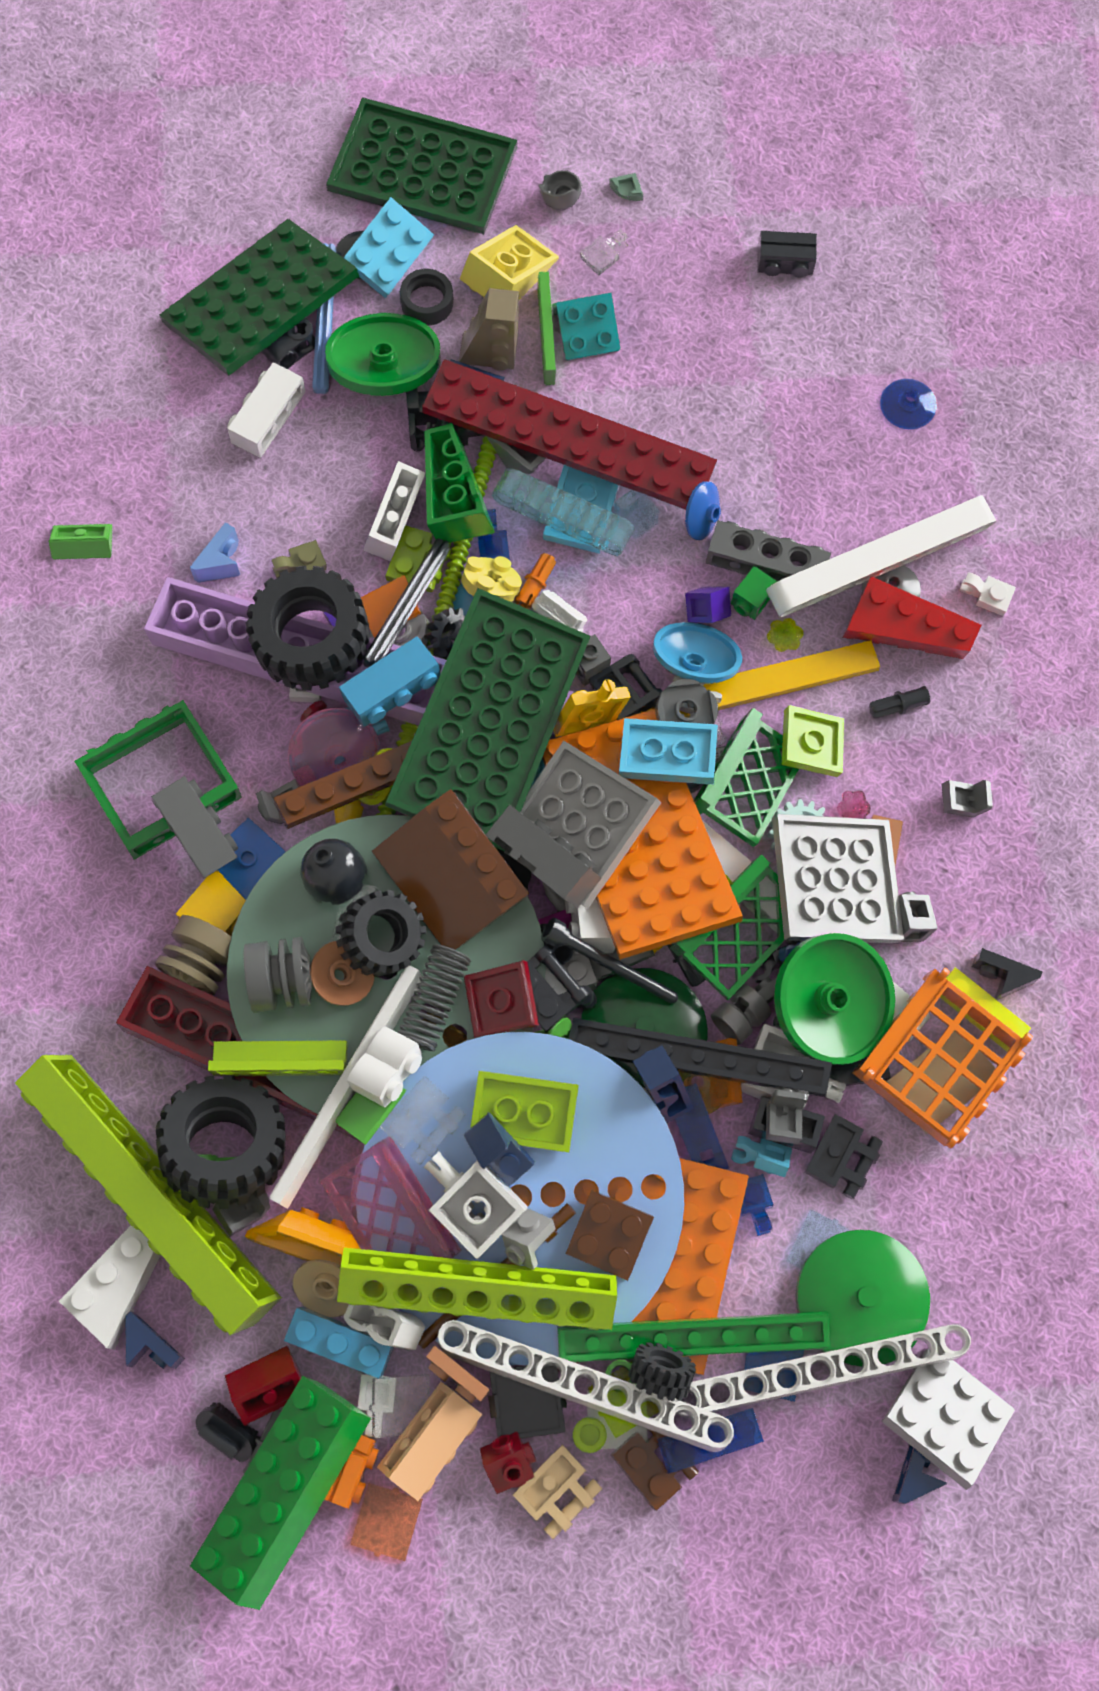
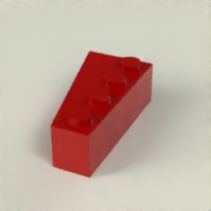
(909, 622)

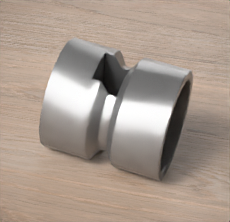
(745, 1010)

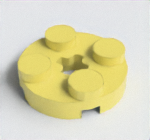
(491, 576)

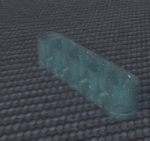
(563, 511)

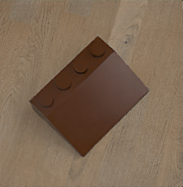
(450, 871)

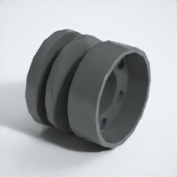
(277, 974)

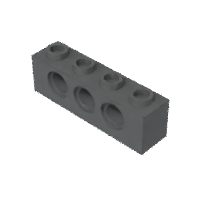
(757, 542)

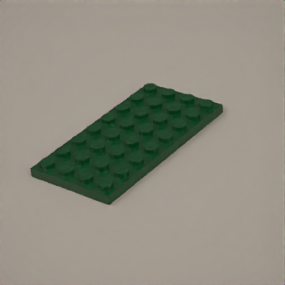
(490, 711)

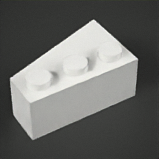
(112, 1287)

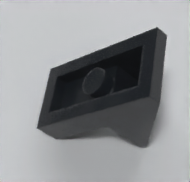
(1013, 974)

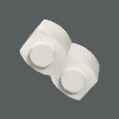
(385, 1067)
(386, 1325)

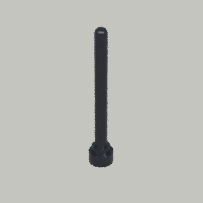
(557, 934)

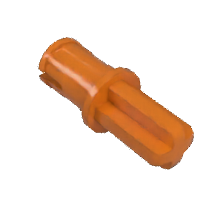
(535, 581)

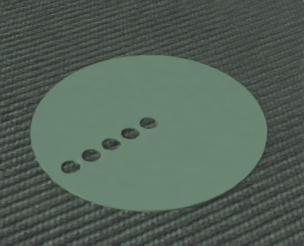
(284, 910)

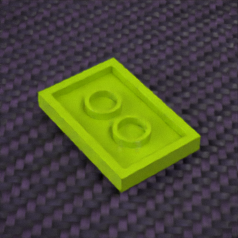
(530, 1109)

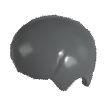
(561, 189)

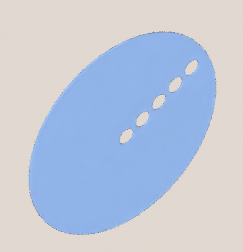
(612, 1136)

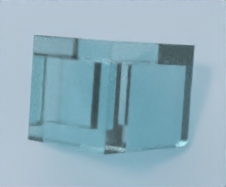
(638, 510)

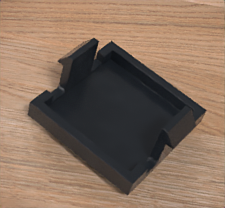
(525, 1407)

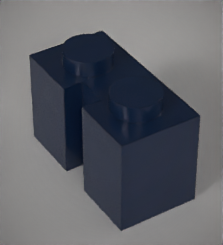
(663, 1083)

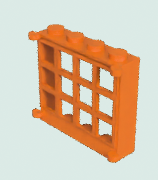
(906, 1024)

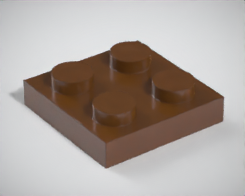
(609, 1235)

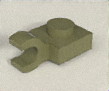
(302, 555)

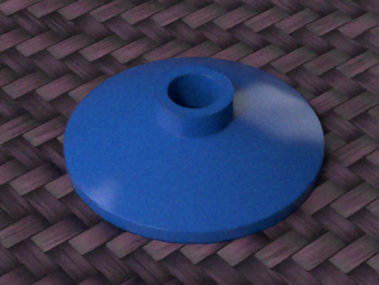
(702, 510)

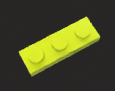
(989, 1003)

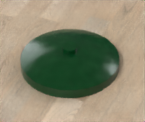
(634, 1007)

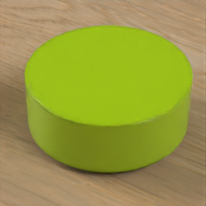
(589, 1435)

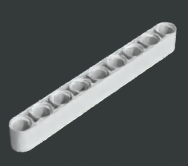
(880, 556)
(835, 1362)
(602, 1384)

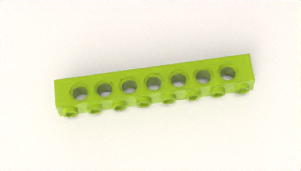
(504, 1289)

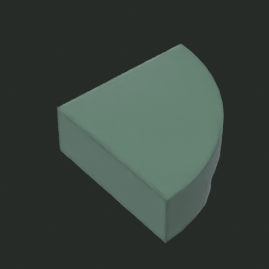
(628, 186)

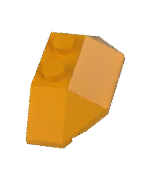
(304, 1236)

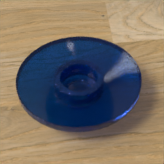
(908, 413)

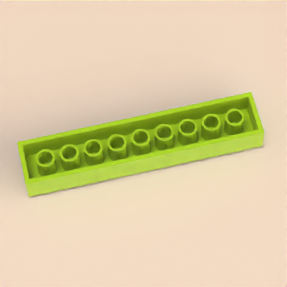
(132, 1177)

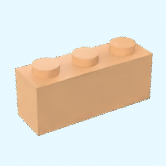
(429, 1441)

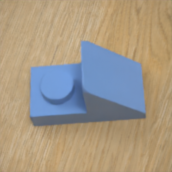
(213, 560)

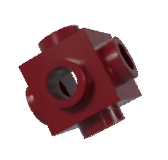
(508, 1462)

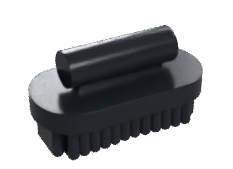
(226, 1432)

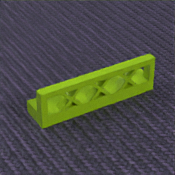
(279, 1058)

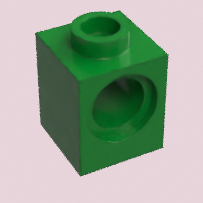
(751, 594)

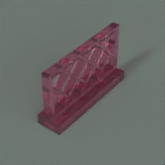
(409, 1194)

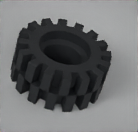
(662, 1371)

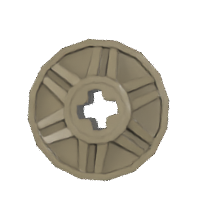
(199, 952)

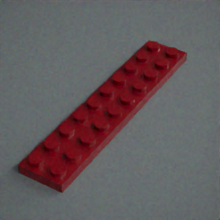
(566, 434)

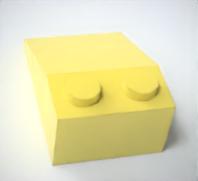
(507, 263)

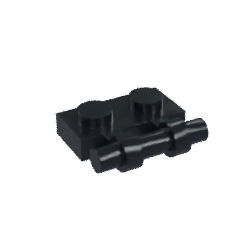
(834, 1152)

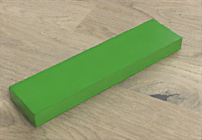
(546, 328)

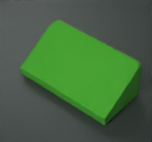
(81, 541)
(364, 1117)

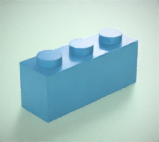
(390, 682)
(338, 1342)

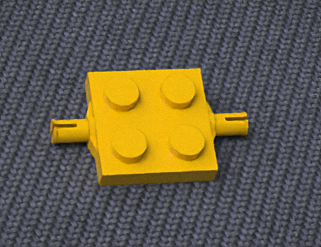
(591, 709)

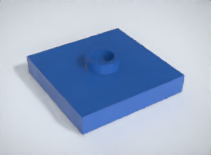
(254, 857)

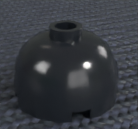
(333, 871)

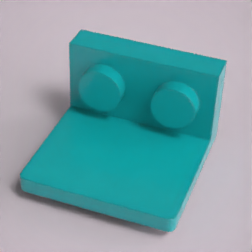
(587, 326)

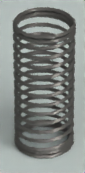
(459, 962)

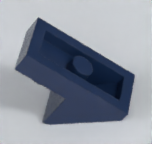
(498, 1149)
(141, 1338)
(912, 1481)

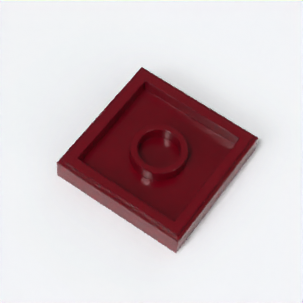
(501, 999)

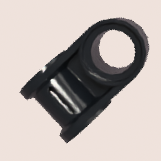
(291, 345)

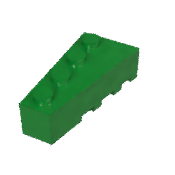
(452, 493)

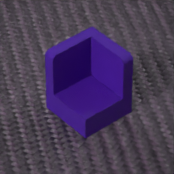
(708, 604)

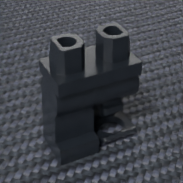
(415, 417)

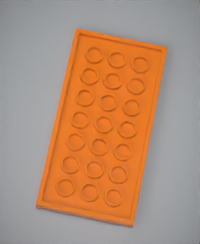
(671, 875)

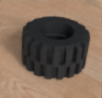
(405, 928)

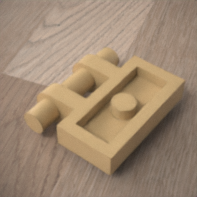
(550, 1483)

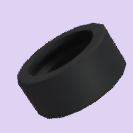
(430, 278)

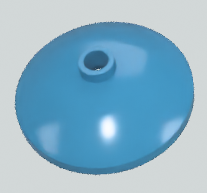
(697, 652)

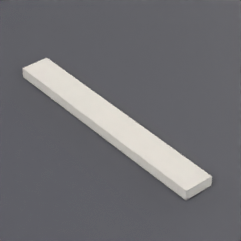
(342, 1093)

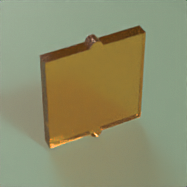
(386, 1522)

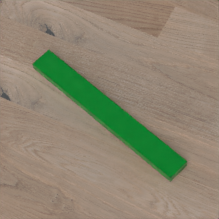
(698, 1336)

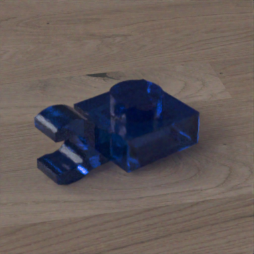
(495, 543)
(755, 1202)

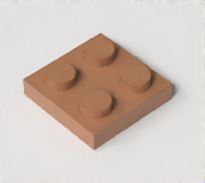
(445, 1367)

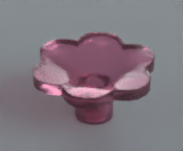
(854, 805)

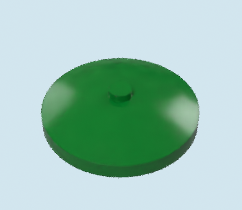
(383, 354)
(834, 998)
(867, 1288)

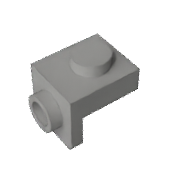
(526, 1236)

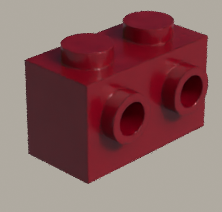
(263, 1385)

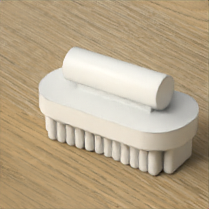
(557, 609)

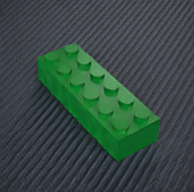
(280, 1493)

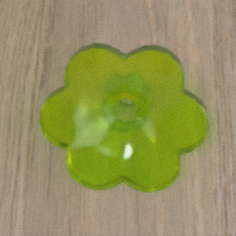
(785, 639)

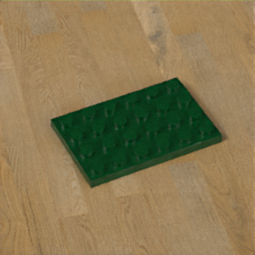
(422, 164)
(259, 296)

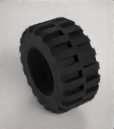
(296, 594)
(214, 1103)

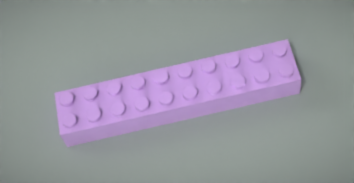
(214, 630)

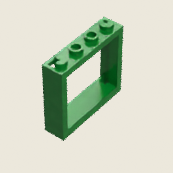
(143, 733)

